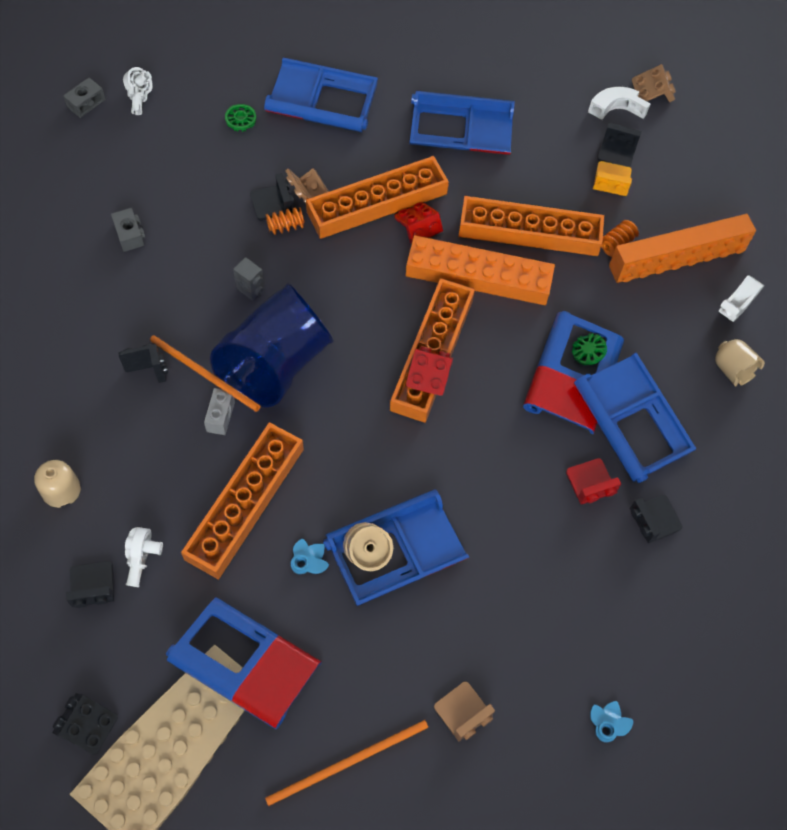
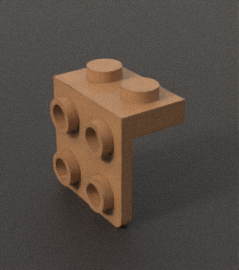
(654, 83)
(308, 185)
(463, 711)

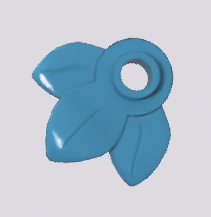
(310, 556)
(611, 719)

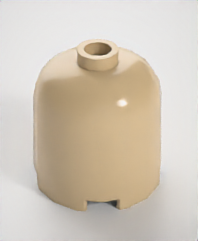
(738, 361)
(57, 483)

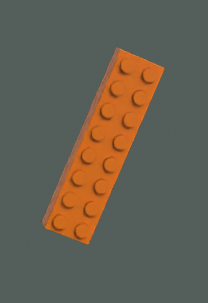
(376, 197)
(531, 226)
(681, 248)
(480, 270)
(440, 333)
(243, 501)

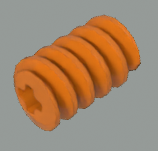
(285, 221)
(621, 234)

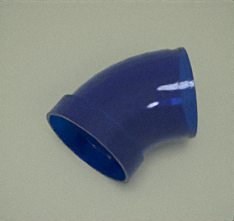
(270, 347)

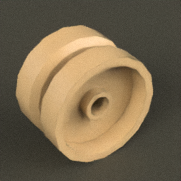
(379, 544)

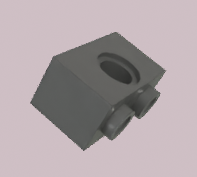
(84, 97)
(127, 229)
(249, 279)

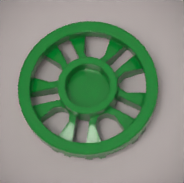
(240, 117)
(589, 349)

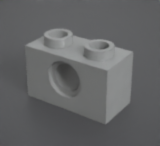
(219, 412)

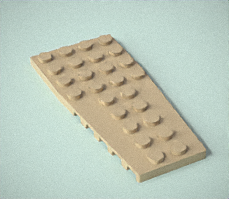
(160, 755)

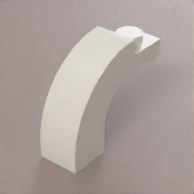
(618, 98)
(741, 298)

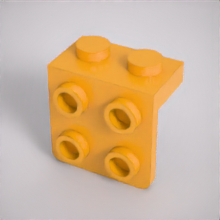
(612, 178)

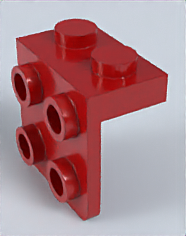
(420, 221)
(429, 371)
(592, 481)

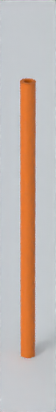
(205, 373)
(345, 763)

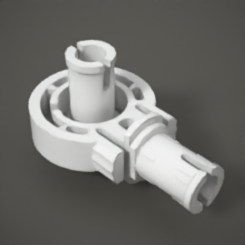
(134, 85)
(136, 551)

